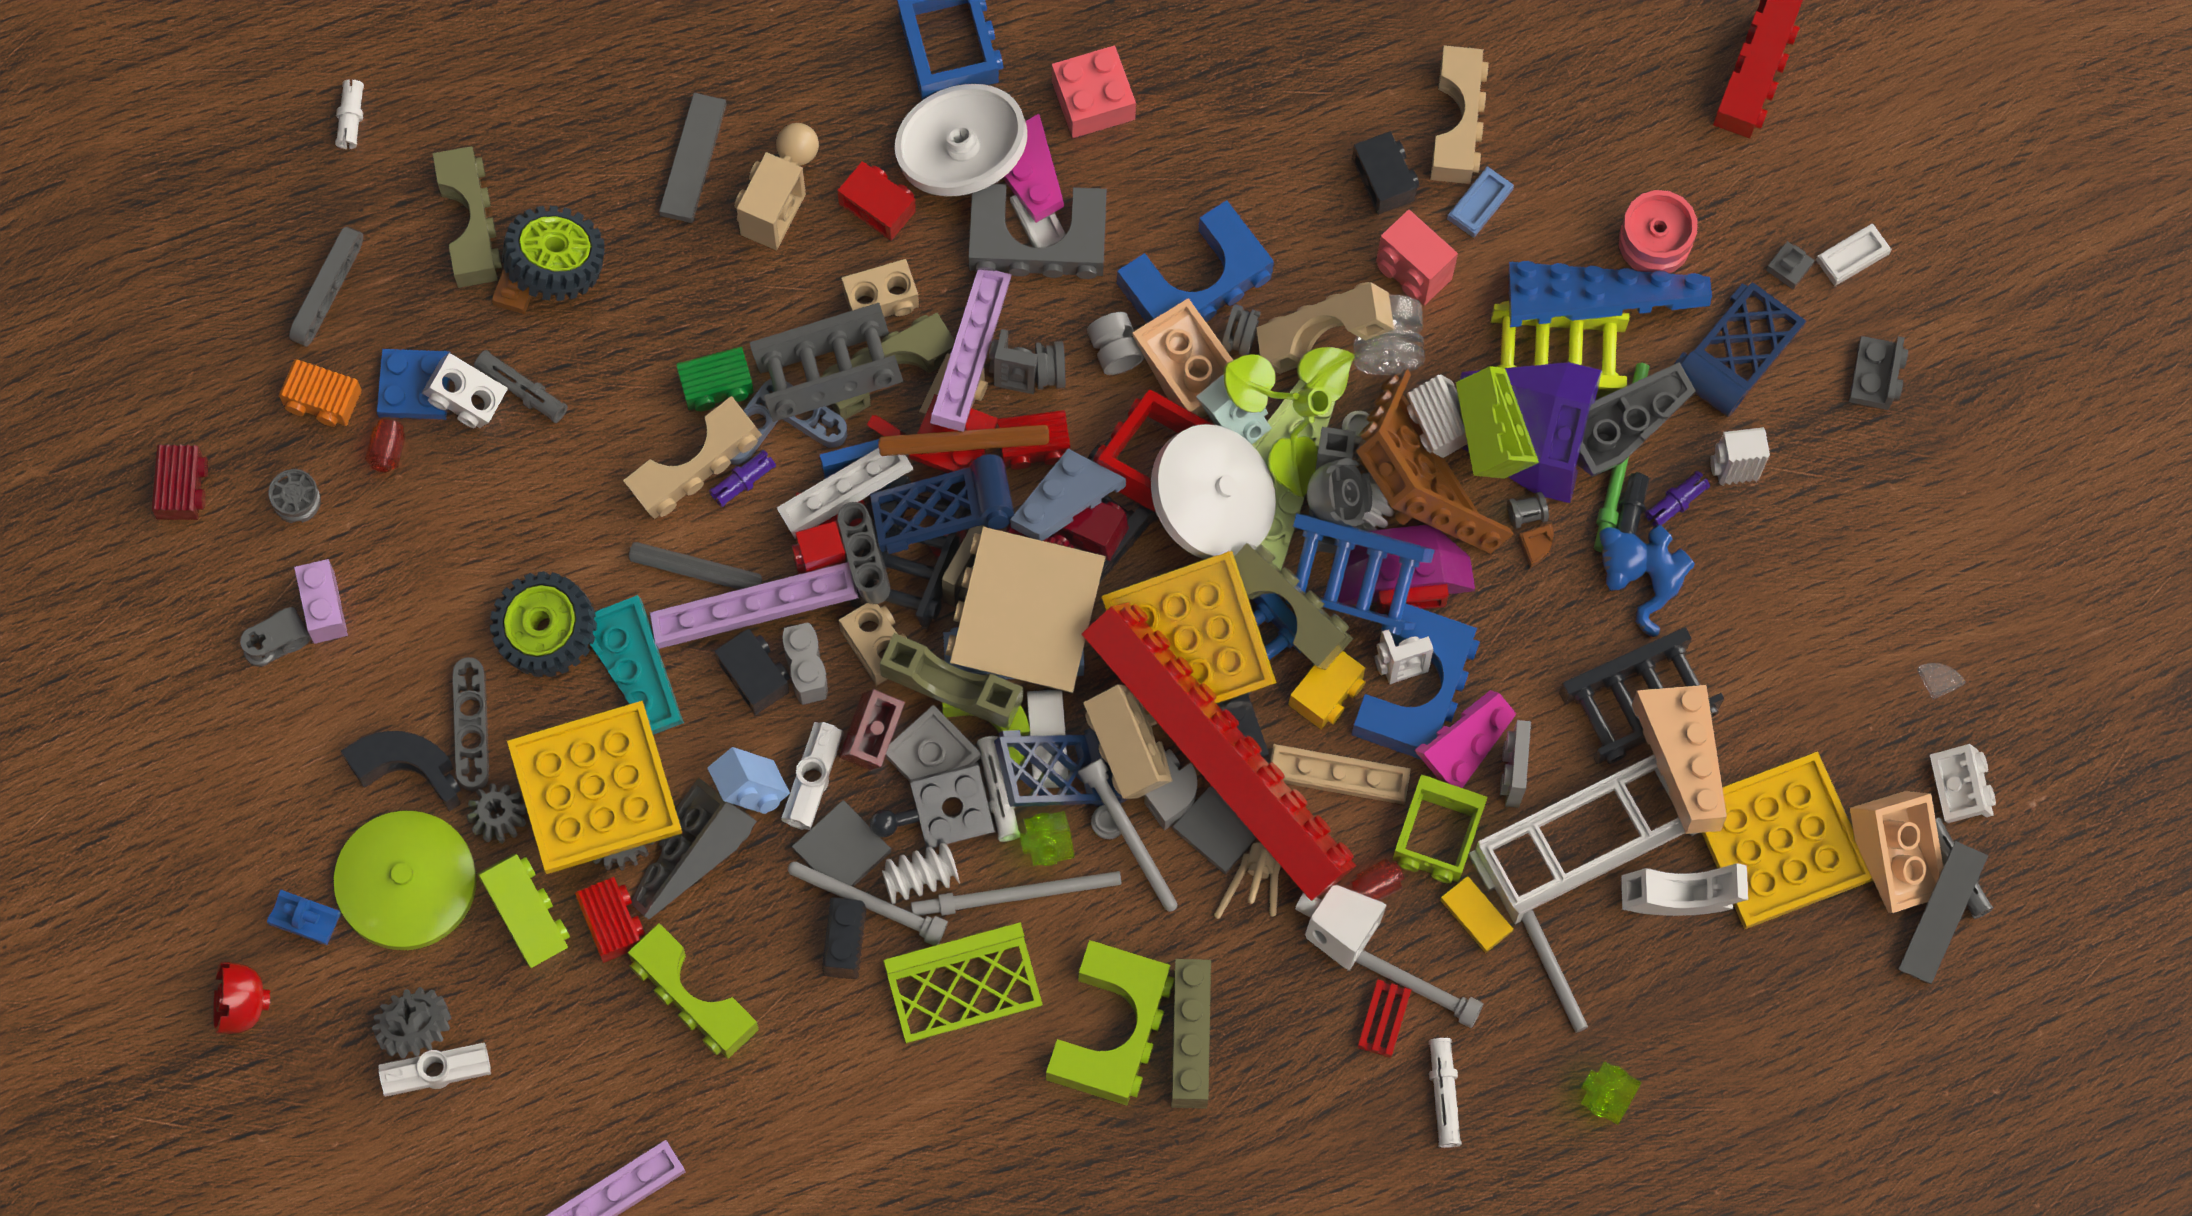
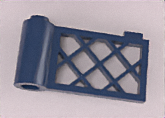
(1721, 384)
(987, 495)
(1087, 752)

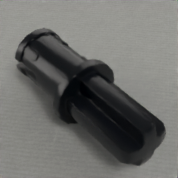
(1633, 503)

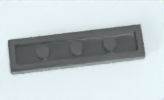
(693, 158)
(1943, 912)

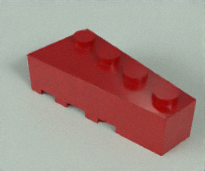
(1756, 67)

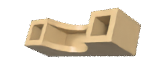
(1461, 78)
(1362, 311)
(661, 486)

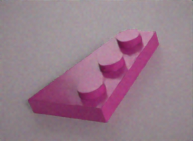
(1034, 175)
(1467, 742)

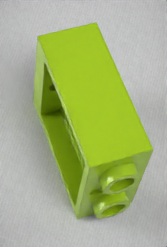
(1449, 797)

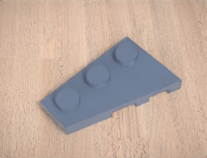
(1063, 493)

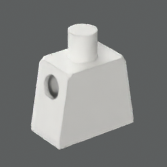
(1341, 922)

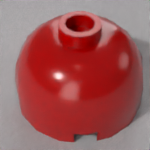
(238, 998)

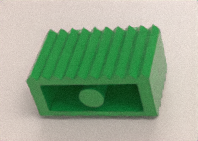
(715, 379)

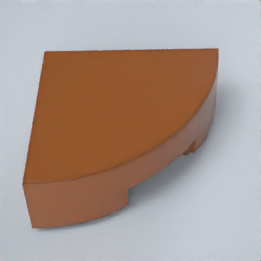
(1537, 543)

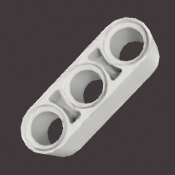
(1046, 719)

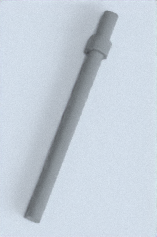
(948, 903)

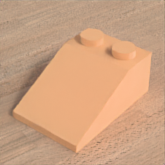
(1182, 354)
(1899, 847)

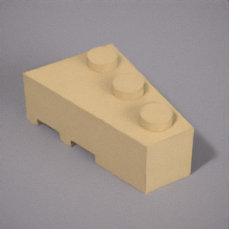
(1128, 742)

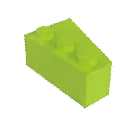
(524, 909)

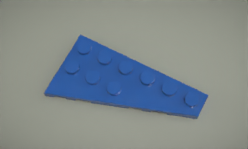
(1595, 292)

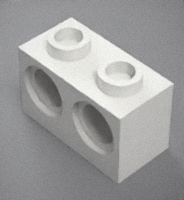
(467, 382)

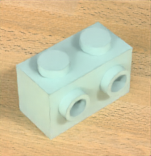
(1228, 415)

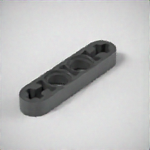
(326, 286)
(470, 724)

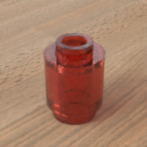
(385, 445)
(1379, 880)

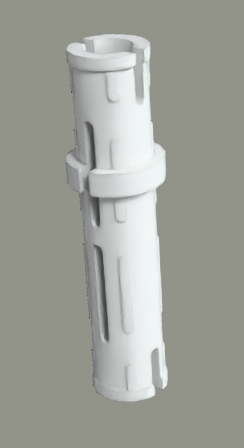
(1007, 823)
(1444, 1078)

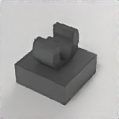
(1790, 265)

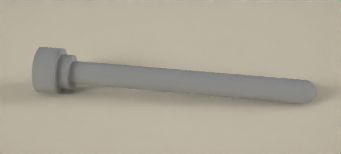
(1096, 777)
(929, 928)
(1464, 1009)

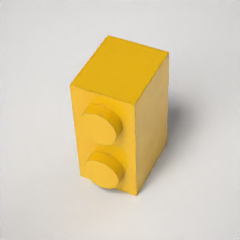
(1324, 690)

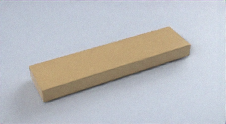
(1342, 774)

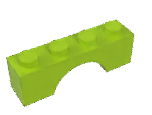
(722, 1022)

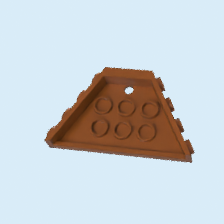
(1416, 480)

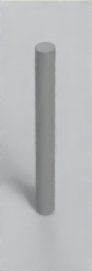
(1554, 971)

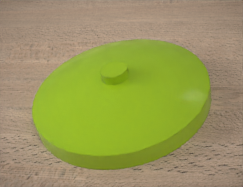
(405, 880)

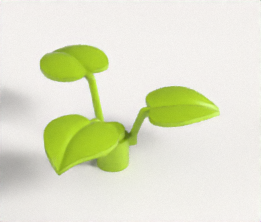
(1326, 377)

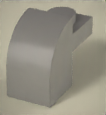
(1175, 798)

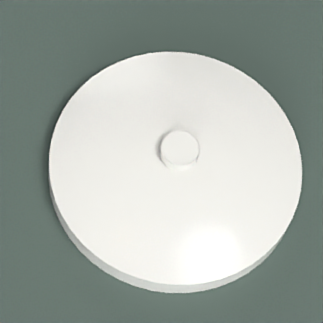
(961, 140)
(1212, 491)

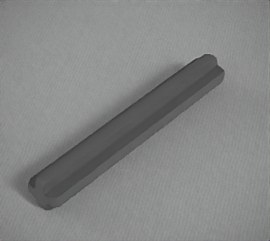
(693, 566)

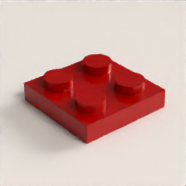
(953, 460)

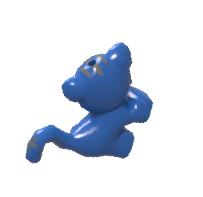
(1629, 558)

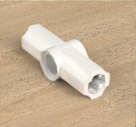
(817, 756)
(411, 1073)

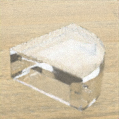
(1940, 678)

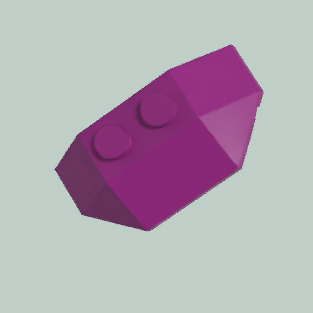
(1448, 566)

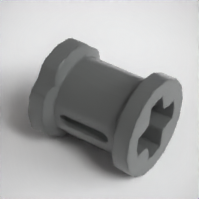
(1527, 510)

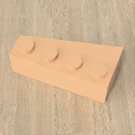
(1683, 742)

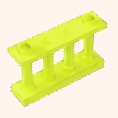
(1609, 380)

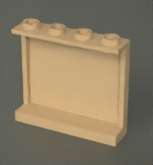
(1025, 609)

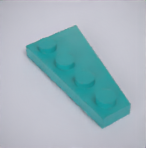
(634, 661)

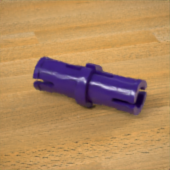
(742, 478)
(1677, 499)

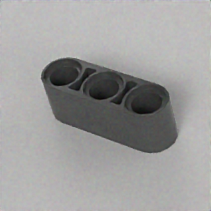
(856, 540)

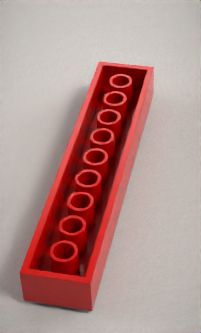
(1220, 749)

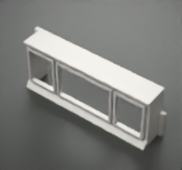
(1495, 877)

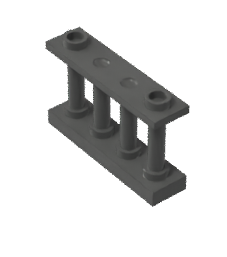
(818, 339)

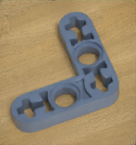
(829, 419)

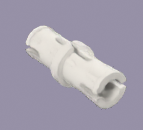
(349, 114)

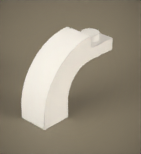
(1684, 894)

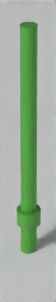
(1608, 514)

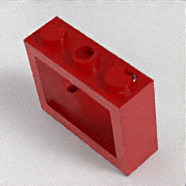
(1161, 410)

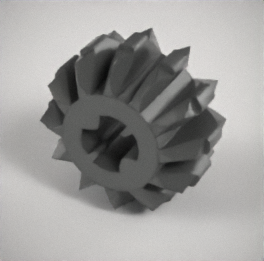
(488, 802)

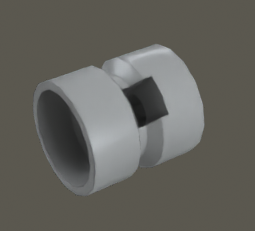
(1117, 347)

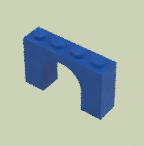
(1242, 259)
(1409, 727)

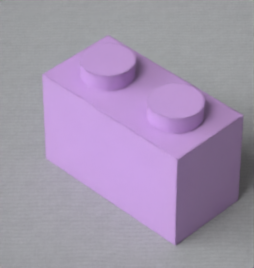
(321, 601)

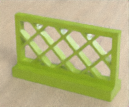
(952, 953)

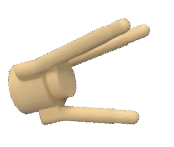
(1260, 865)

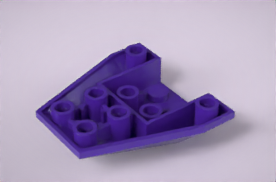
(1555, 412)

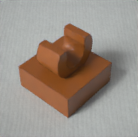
(510, 296)

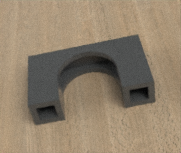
(1075, 254)

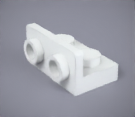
(1404, 661)
(1962, 783)

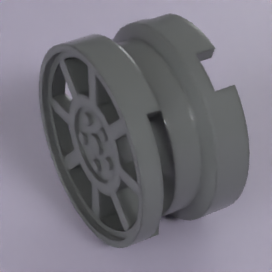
(1245, 330)
(1050, 365)
(295, 496)

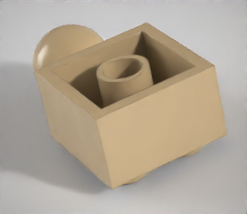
(776, 187)

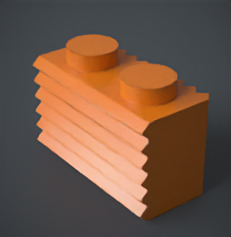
(319, 393)

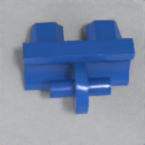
(303, 917)

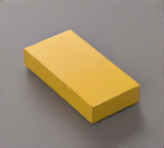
(1476, 914)

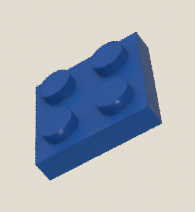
(403, 381)

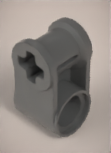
(278, 636)

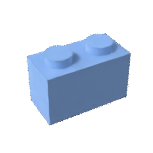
(748, 780)

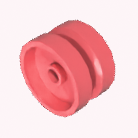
(1658, 232)

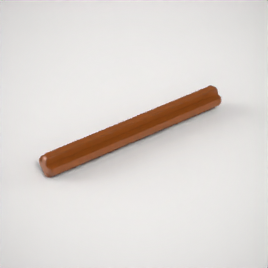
(963, 440)

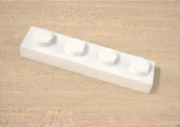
(844, 486)

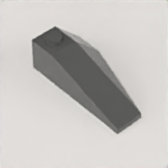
(1630, 416)
(708, 836)

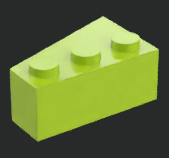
(1494, 425)

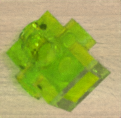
(1047, 838)
(1609, 1092)

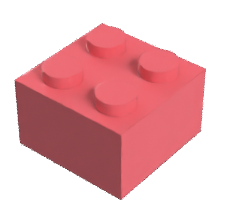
(1093, 91)
(1416, 258)

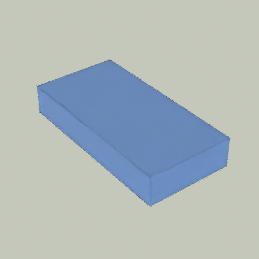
(1480, 202)

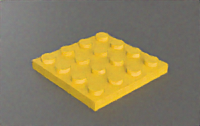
(1207, 624)
(594, 787)
(1791, 839)

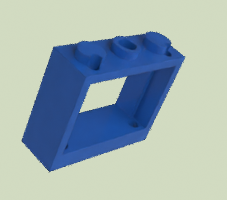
(928, 84)

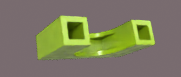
(1115, 1072)

